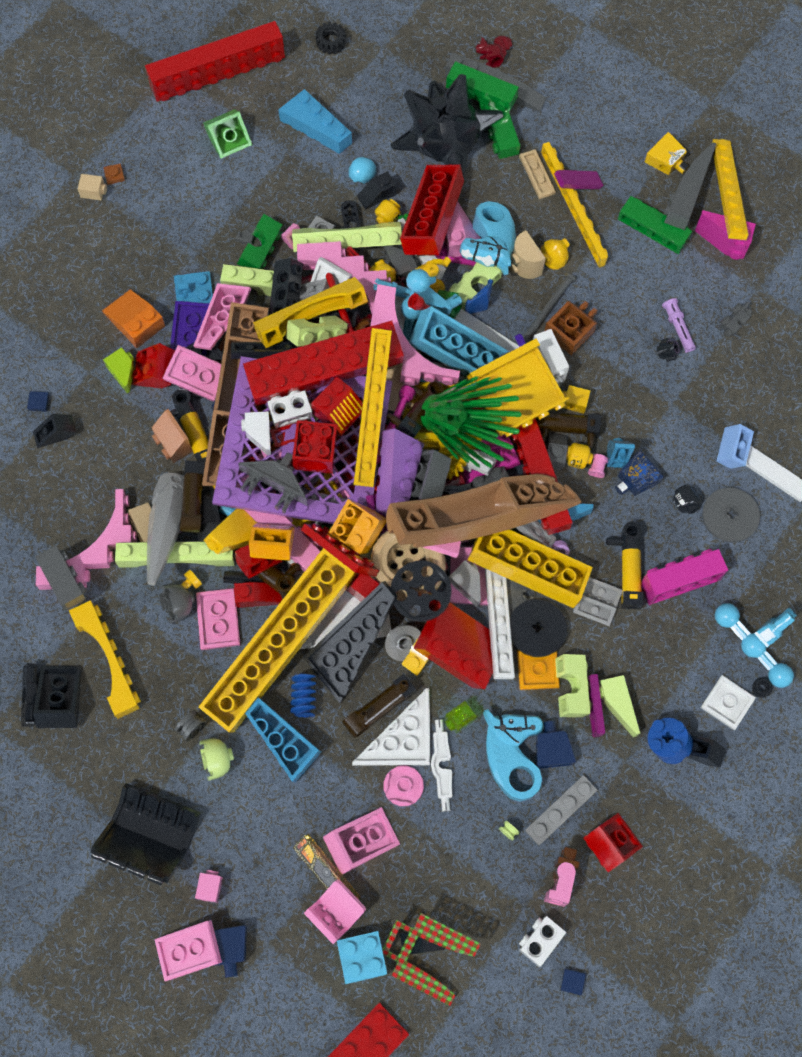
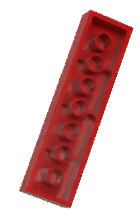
(215, 61)
(316, 364)

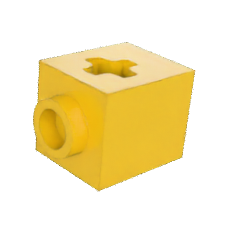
(578, 399)

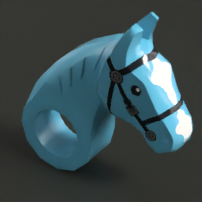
(497, 237)
(503, 738)

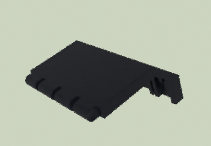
(146, 835)

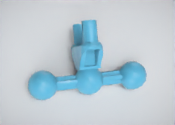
(419, 282)
(755, 644)

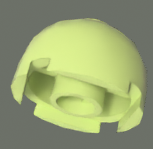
(216, 757)

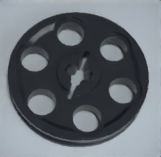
(429, 586)

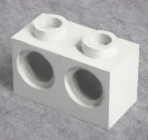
(291, 413)
(546, 944)

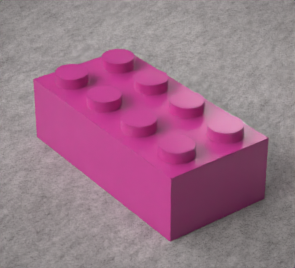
(683, 576)

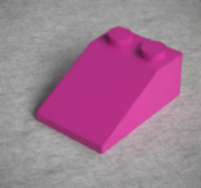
(713, 229)

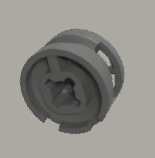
(190, 725)

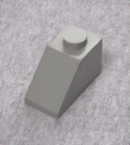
(467, 582)

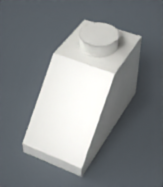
(258, 430)

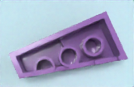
(398, 468)

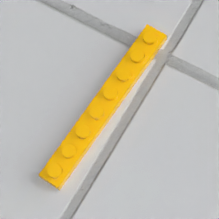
(729, 190)
(578, 211)
(372, 407)

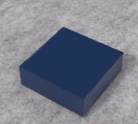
(38, 401)
(572, 982)

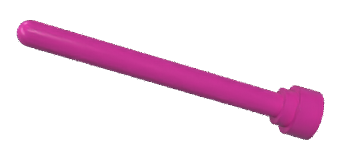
(405, 395)

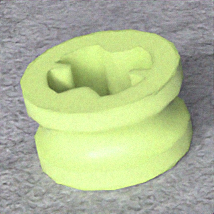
(509, 830)

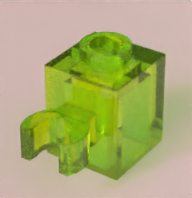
(459, 717)

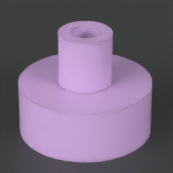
(561, 547)

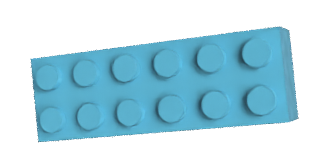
(452, 342)

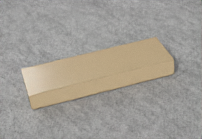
(537, 174)

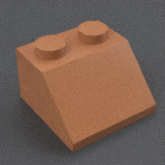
(171, 437)

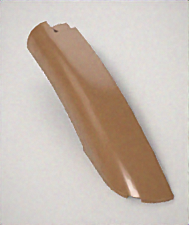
(239, 329)
(478, 510)

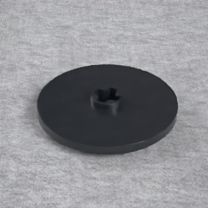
(550, 619)

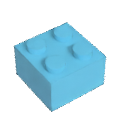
(361, 957)

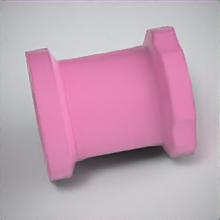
(598, 466)

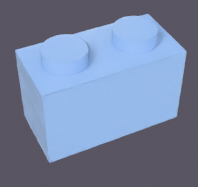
(735, 446)

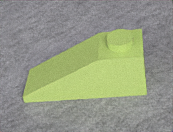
(618, 701)

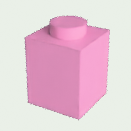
(209, 886)

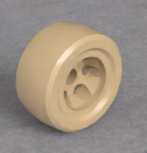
(385, 555)

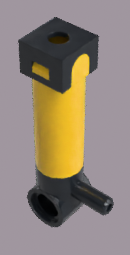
(191, 423)
(631, 565)

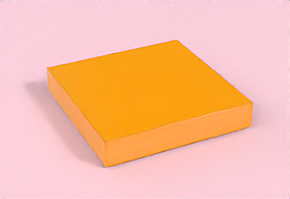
(537, 672)

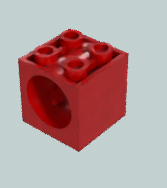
(314, 446)

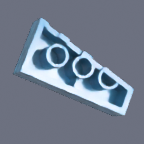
(315, 121)
(287, 744)

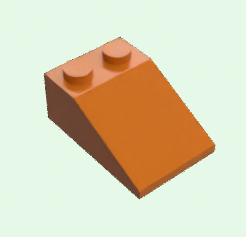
(134, 318)

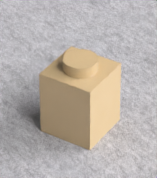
(92, 187)

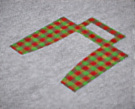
(435, 933)

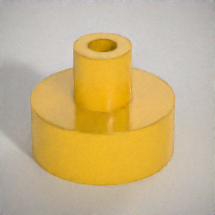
(191, 580)

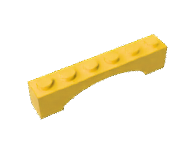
(343, 295)
(122, 698)

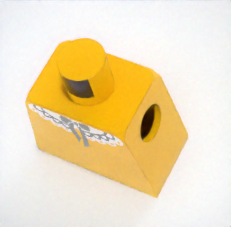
(667, 155)

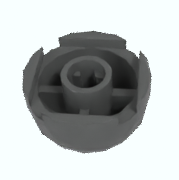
(176, 599)

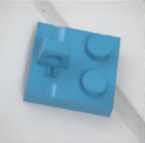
(194, 287)

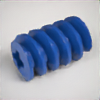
(301, 695)

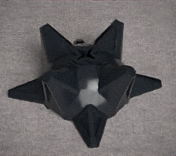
(445, 123)

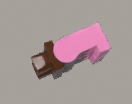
(563, 878)

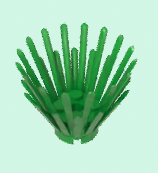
(450, 415)

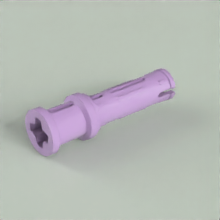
(676, 317)

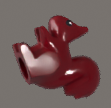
(494, 52)

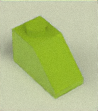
(121, 367)

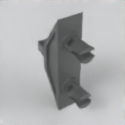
(276, 475)

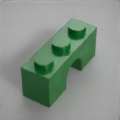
(266, 231)

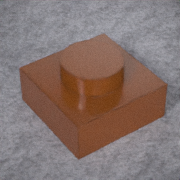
(114, 174)

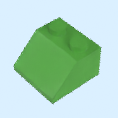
(227, 133)

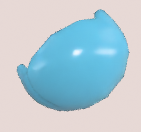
(362, 170)

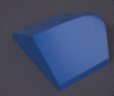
(480, 300)

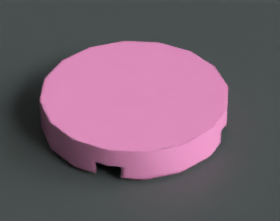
(400, 792)

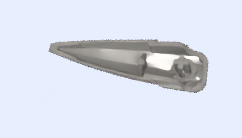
(163, 523)

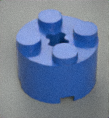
(664, 731)

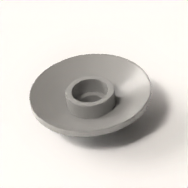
(399, 650)

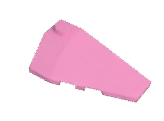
(458, 230)
(217, 314)

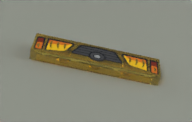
(320, 863)

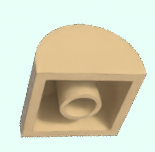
(526, 257)

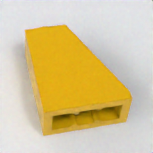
(231, 533)

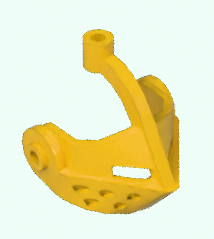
(432, 270)

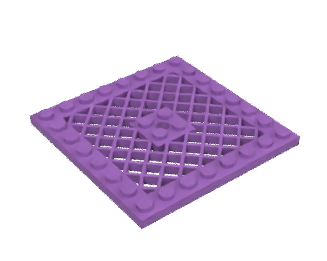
(262, 501)

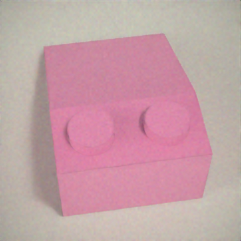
(361, 840)

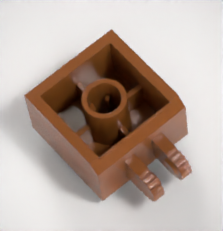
(572, 326)

